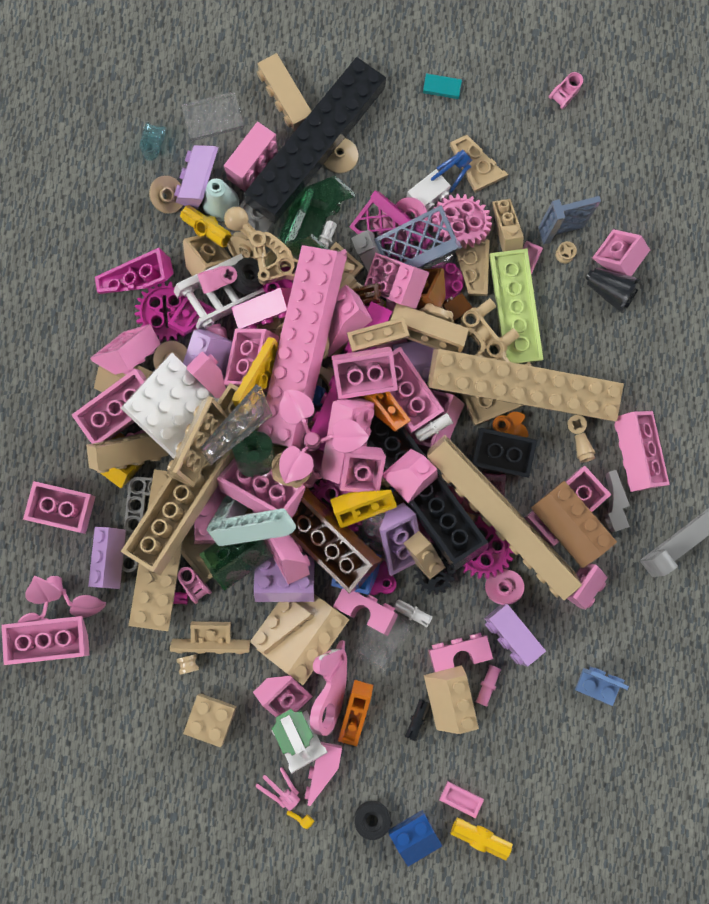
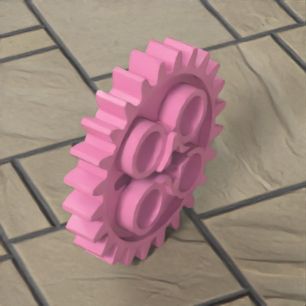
(466, 218)

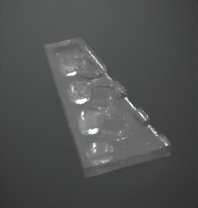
(239, 424)

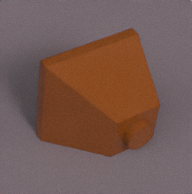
(434, 288)

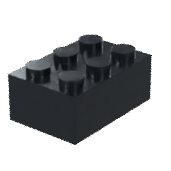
(503, 452)

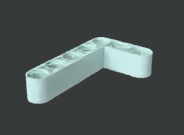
(233, 526)

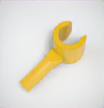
(305, 822)

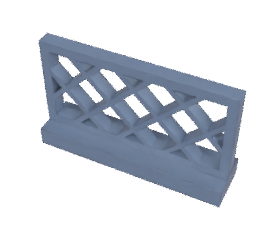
(566, 217)
(428, 256)

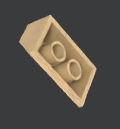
(451, 700)

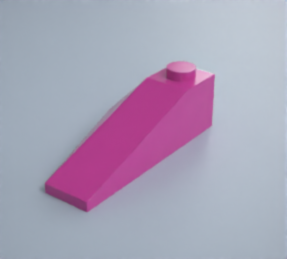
(136, 274)

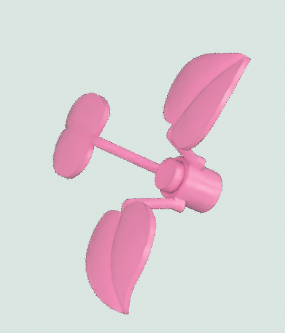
(297, 464)
(49, 590)

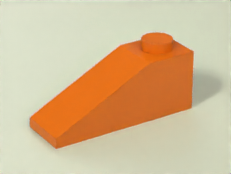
(388, 410)
(355, 713)

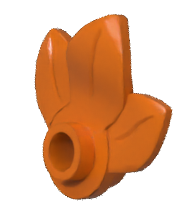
(513, 424)

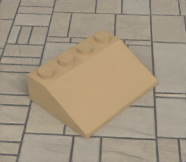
(189, 456)
(313, 639)

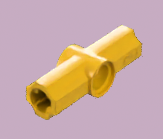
(205, 226)
(481, 838)

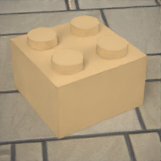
(210, 720)

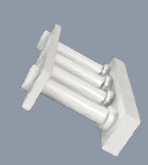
(187, 287)

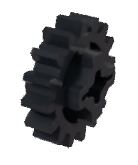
(431, 583)

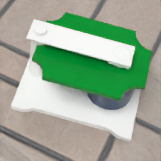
(297, 739)

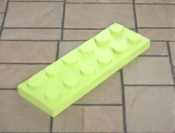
(516, 304)

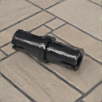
(417, 720)

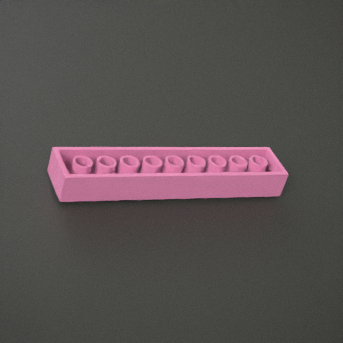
(303, 337)

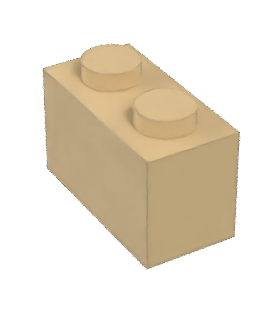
(424, 555)

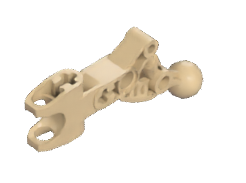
(237, 220)

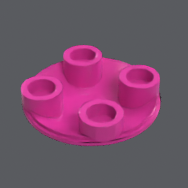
(453, 280)

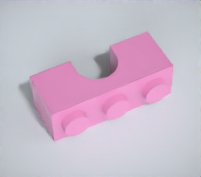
(381, 617)
(476, 647)

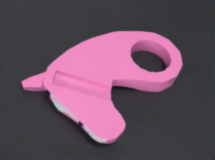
(333, 668)

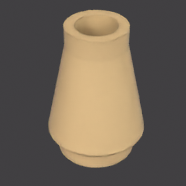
(583, 448)

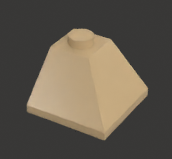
(202, 254)

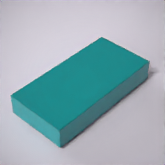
(442, 86)

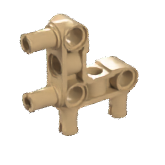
(485, 336)

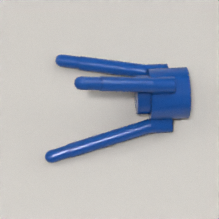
(461, 160)

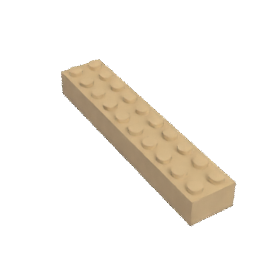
(524, 385)
(176, 509)
(504, 517)

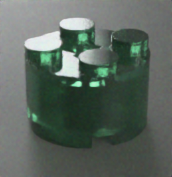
(254, 454)

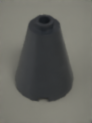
(613, 287)

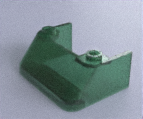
(310, 213)

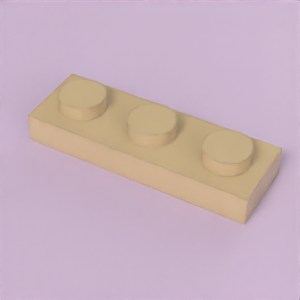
(378, 334)

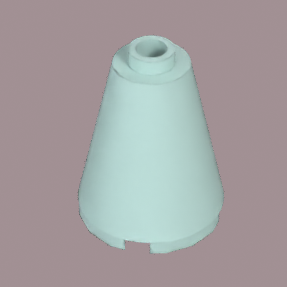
(219, 199)

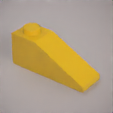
(361, 505)

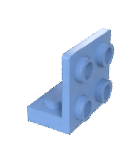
(598, 686)

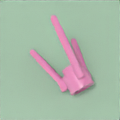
(287, 798)

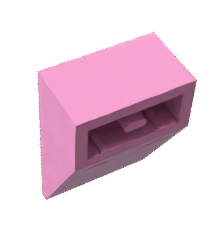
(397, 280)

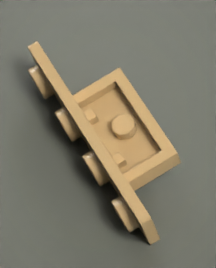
(210, 638)

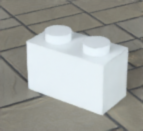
(430, 191)

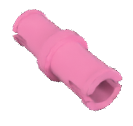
(488, 685)

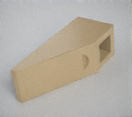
(507, 225)

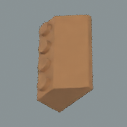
(573, 524)

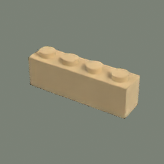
(284, 90)
(431, 330)
(123, 451)

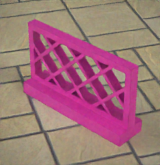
(396, 215)

